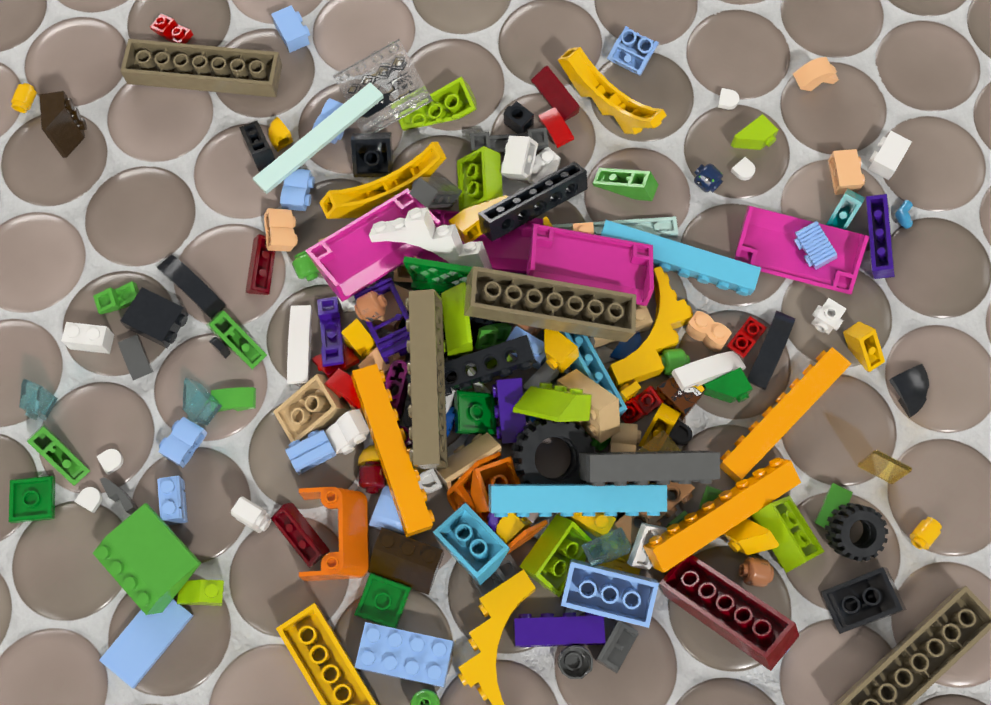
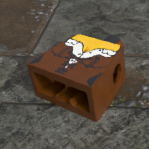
(679, 400)

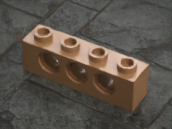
(682, 494)

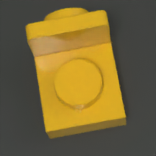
(629, 391)

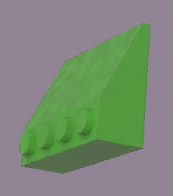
(147, 560)

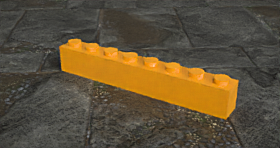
(784, 415)
(392, 450)
(721, 514)

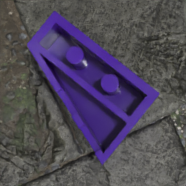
(508, 394)

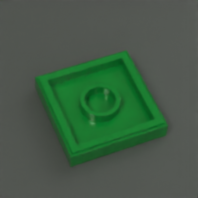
(474, 413)
(32, 499)
(382, 601)

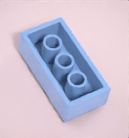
(610, 593)
(404, 655)

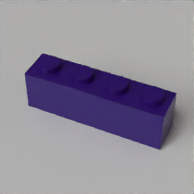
(880, 236)
(558, 631)

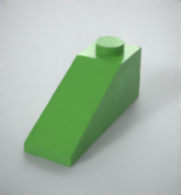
(629, 183)
(236, 339)
(58, 454)

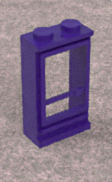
(397, 340)

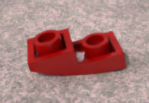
(170, 30)
(556, 127)
(746, 337)
(343, 386)
(641, 405)

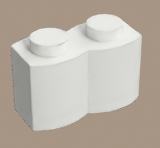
(347, 432)
(251, 515)

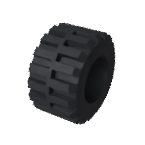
(872, 536)

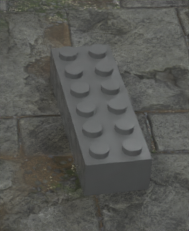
(650, 466)

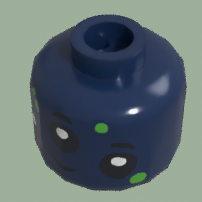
(708, 178)

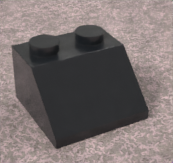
(372, 154)

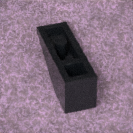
(257, 145)

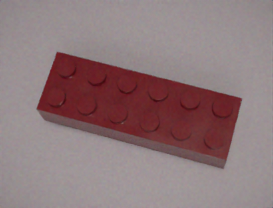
(730, 611)

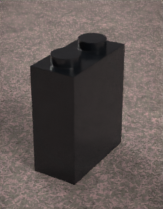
(155, 317)

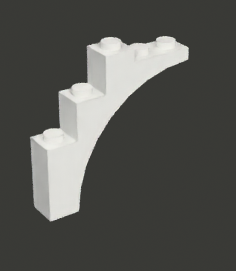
(421, 231)

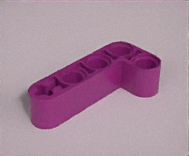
(399, 399)

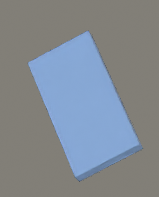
(145, 642)

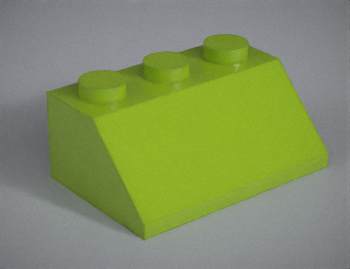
(479, 177)
(455, 324)
(555, 403)
(791, 531)
(552, 553)

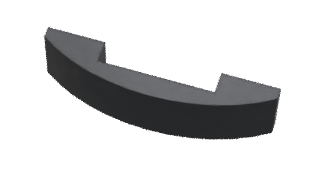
(192, 286)
(771, 350)

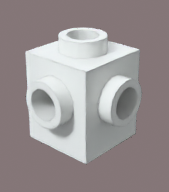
(828, 316)

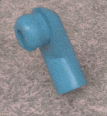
(903, 216)

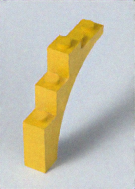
(610, 101)
(361, 199)
(646, 360)
(499, 606)

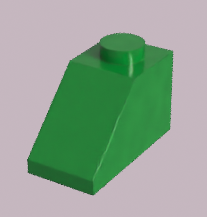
(729, 387)

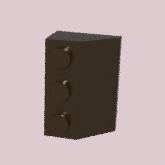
(61, 122)
(405, 561)

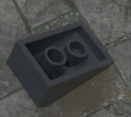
(863, 600)

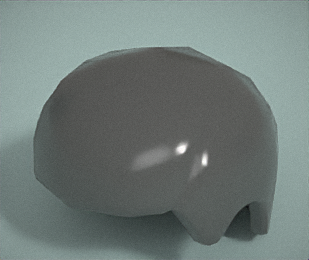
(575, 661)

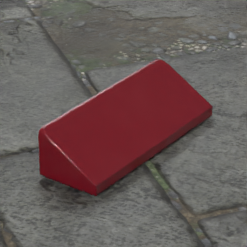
(555, 93)
(260, 267)
(300, 534)

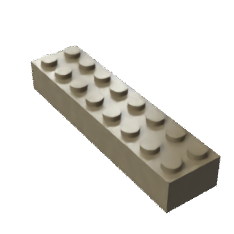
(201, 68)
(550, 304)
(427, 380)
(923, 653)

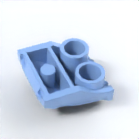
(632, 51)
(385, 513)

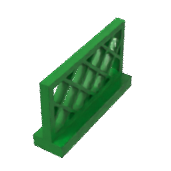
(435, 274)

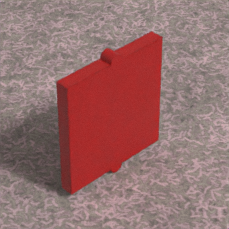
(350, 360)

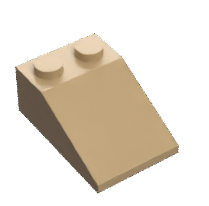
(310, 409)

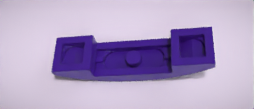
(331, 329)

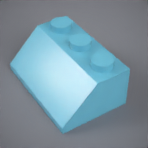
(472, 543)

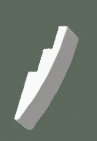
(299, 344)
(707, 369)

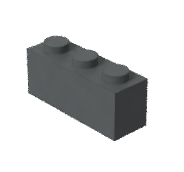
(435, 192)

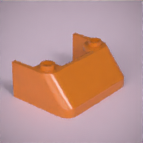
(460, 493)
(353, 528)

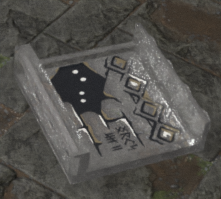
(394, 77)

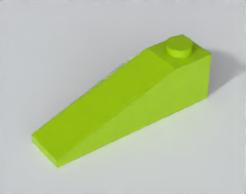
(448, 104)

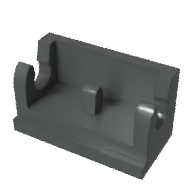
(617, 646)

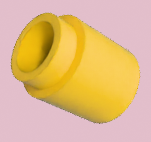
(23, 97)
(925, 533)

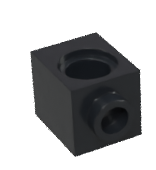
(518, 125)

